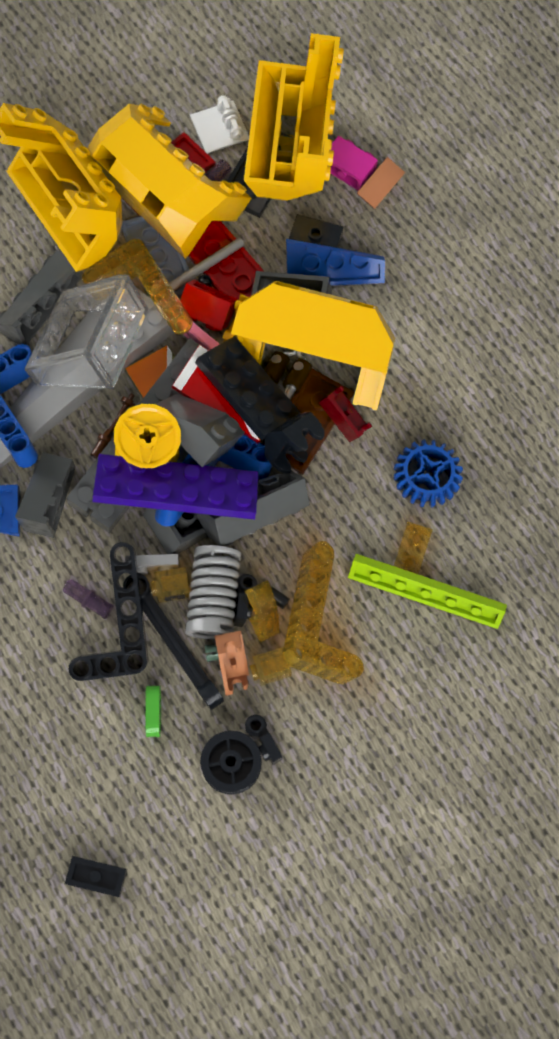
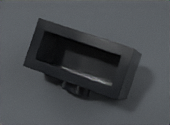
(316, 231)

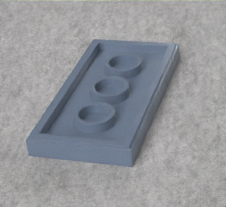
(167, 258)

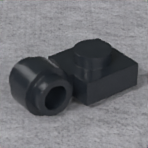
(243, 608)
(268, 748)

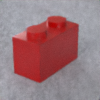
(208, 305)

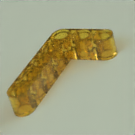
(135, 261)
(311, 618)

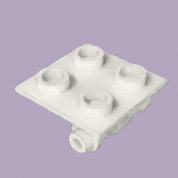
(219, 126)

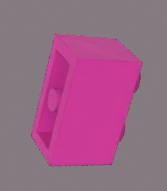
(352, 163)

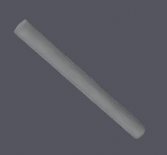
(207, 263)

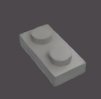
(156, 562)

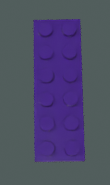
(177, 487)

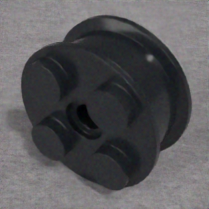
(235, 778)

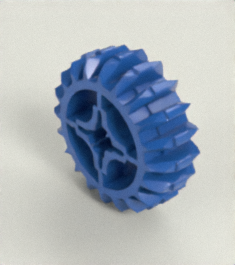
(421, 454)

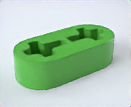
(153, 711)

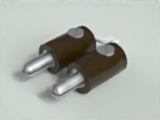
(296, 375)

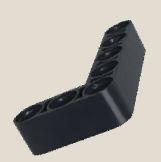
(125, 621)

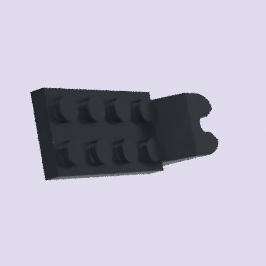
(260, 403)

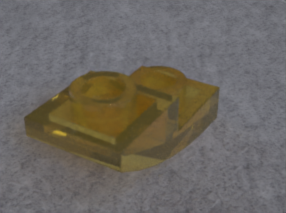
(413, 547)
(264, 605)

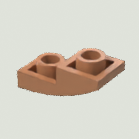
(380, 183)

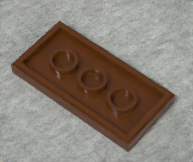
(307, 400)

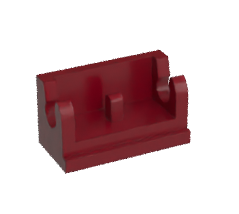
(344, 414)

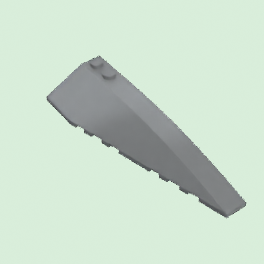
(45, 406)

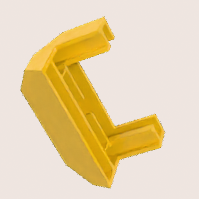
(298, 93)
(161, 180)
(62, 184)
(320, 327)

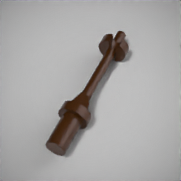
(104, 439)

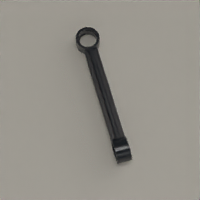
(177, 647)

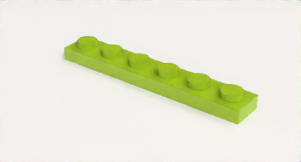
(427, 591)

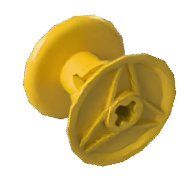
(147, 424)

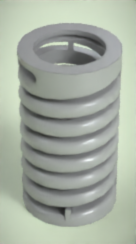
(218, 591)

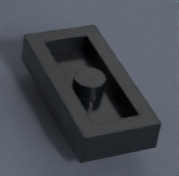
(96, 876)

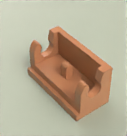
(232, 660)

